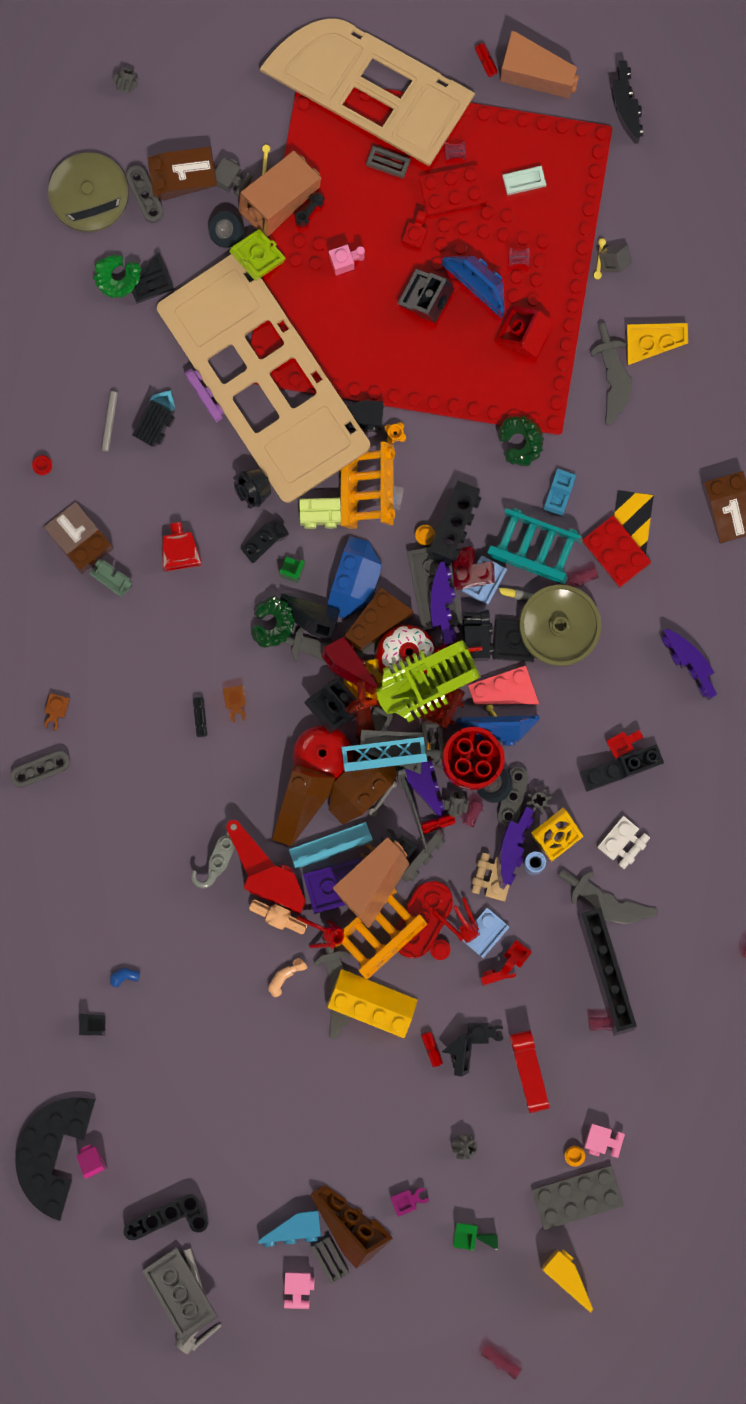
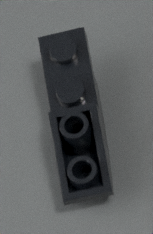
(626, 109)
(621, 768)

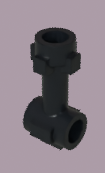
(302, 216)

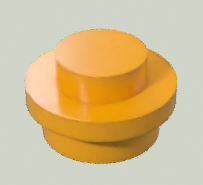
(425, 535)
(574, 1156)

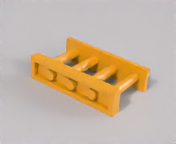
(349, 492)
(383, 952)

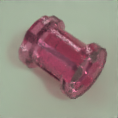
(455, 151)
(519, 256)

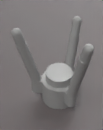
(190, 1344)

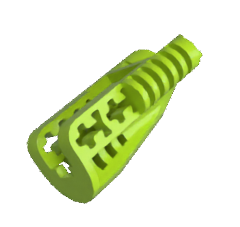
(412, 688)

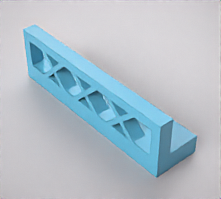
(391, 761)
(330, 845)

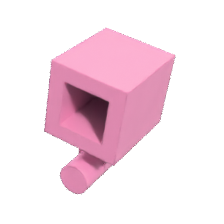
(343, 260)
(599, 1138)
(298, 1284)

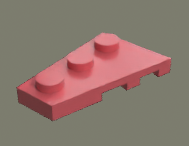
(504, 689)

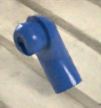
(123, 974)

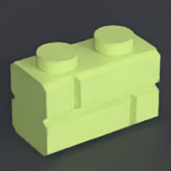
(320, 512)

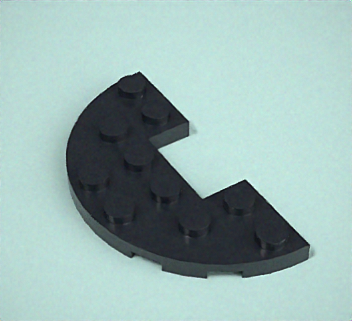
(40, 1148)

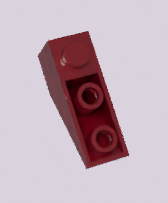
(344, 662)

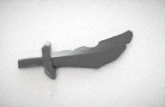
(616, 375)
(314, 647)
(402, 780)
(612, 910)
(334, 966)

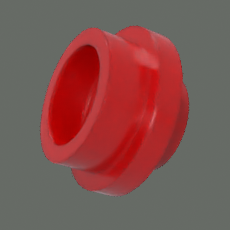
(42, 465)
(440, 949)

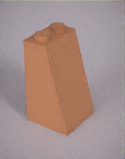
(537, 68)
(278, 193)
(373, 880)

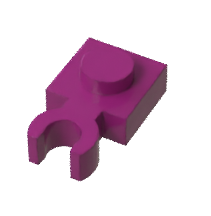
(405, 1202)

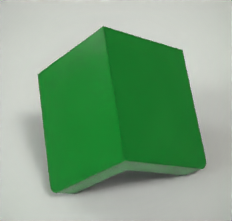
(292, 569)
(465, 1236)

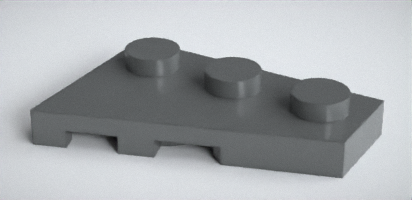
(370, 737)

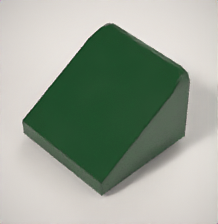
(490, 1239)

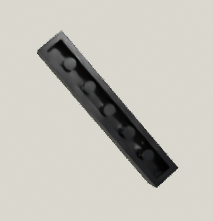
(607, 972)

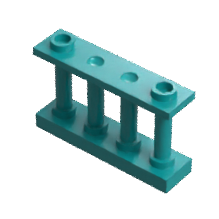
(538, 565)

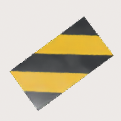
(634, 514)

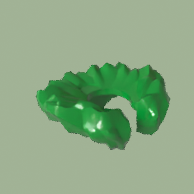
(104, 278)

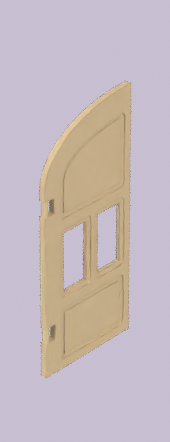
(328, 63)

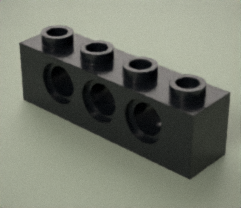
(465, 495)

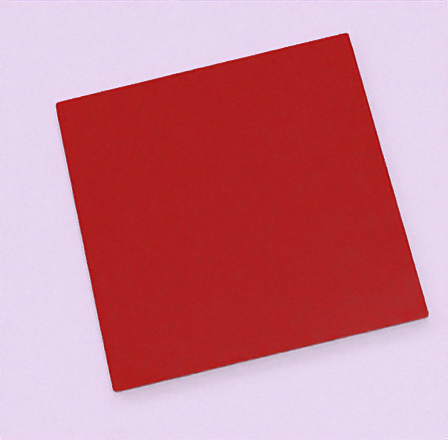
(392, 354)

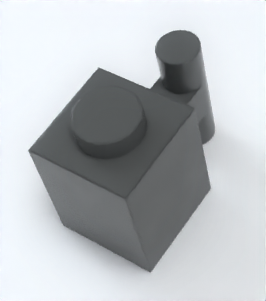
(228, 176)

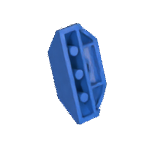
(479, 280)
(355, 578)
(504, 728)

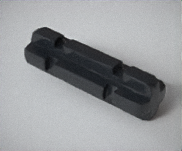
(200, 717)

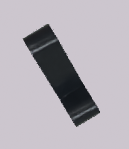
(163, 1220)

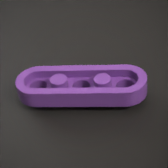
(204, 394)

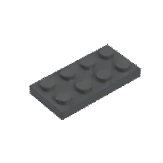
(423, 575)
(577, 1197)
(180, 1294)

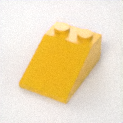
(566, 1275)

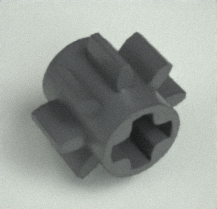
(125, 80)
(542, 795)
(456, 804)
(464, 1146)

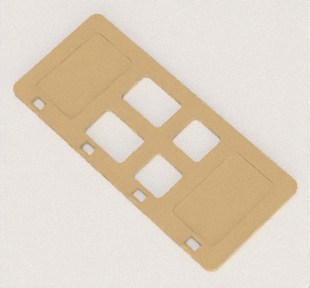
(306, 440)

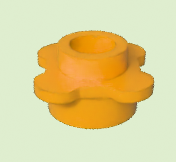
(390, 429)

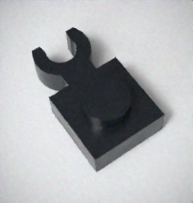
(407, 845)
(482, 1033)

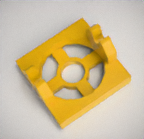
(574, 835)

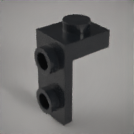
(264, 539)

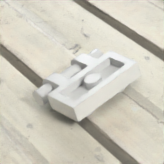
(617, 840)

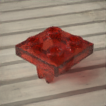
(443, 715)

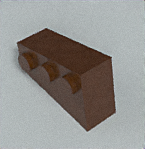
(377, 618)

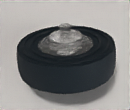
(226, 229)
(498, 789)

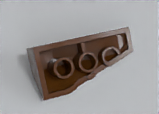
(302, 800)
(354, 1233)

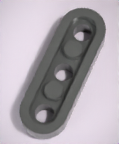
(142, 186)
(31, 773)
(514, 806)
(423, 858)

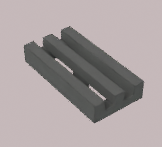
(387, 162)
(433, 753)
(321, 1244)

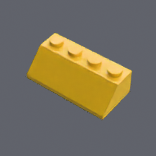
(372, 1003)

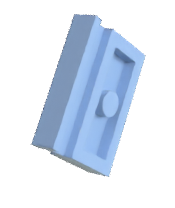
(485, 592)
(490, 929)

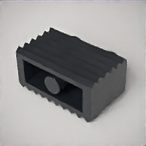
(153, 423)

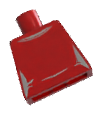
(179, 549)

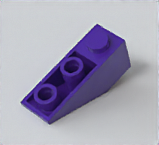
(426, 786)

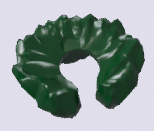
(533, 437)
(284, 625)

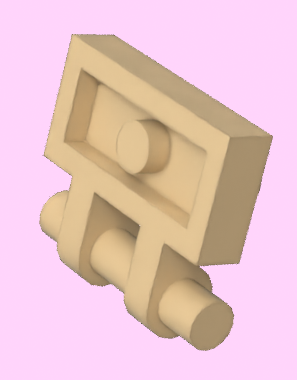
(493, 888)

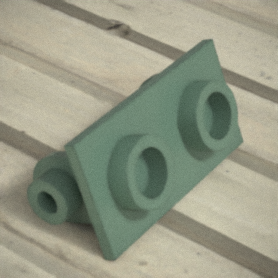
(116, 582)

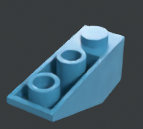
(299, 1226)

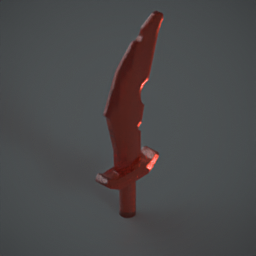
(363, 712)

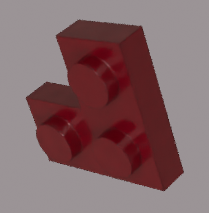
(469, 574)

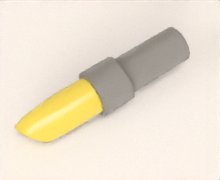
(516, 594)

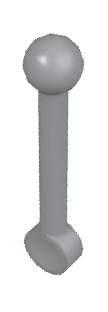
(373, 812)

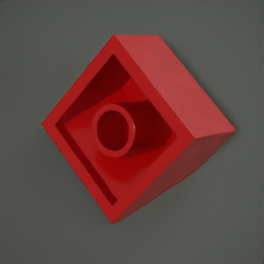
(524, 330)

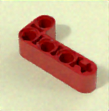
(529, 1071)

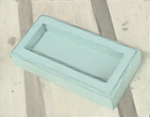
(524, 180)

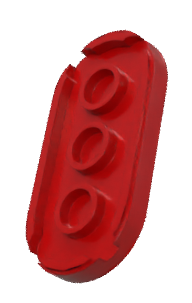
(426, 898)

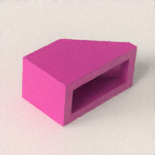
(90, 1161)

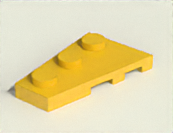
(654, 339)

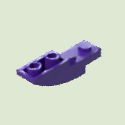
(440, 597)
(686, 654)
(509, 853)

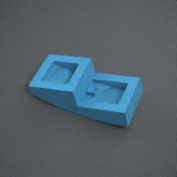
(560, 492)

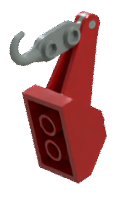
(263, 879)

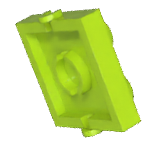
(257, 254)

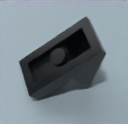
(462, 1050)

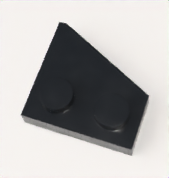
(153, 281)

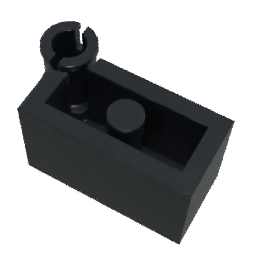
(477, 632)

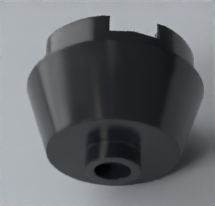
(252, 487)

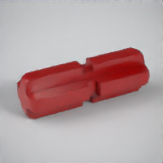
(484, 57)
(433, 825)
(430, 1045)

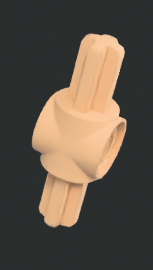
(278, 916)

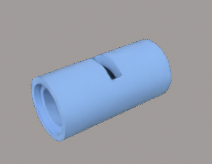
(534, 855)

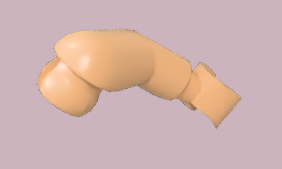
(279, 978)

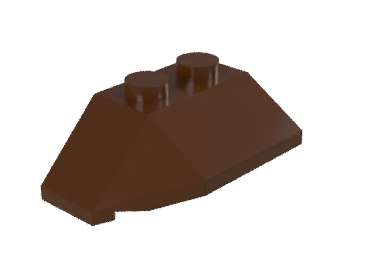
(358, 790)

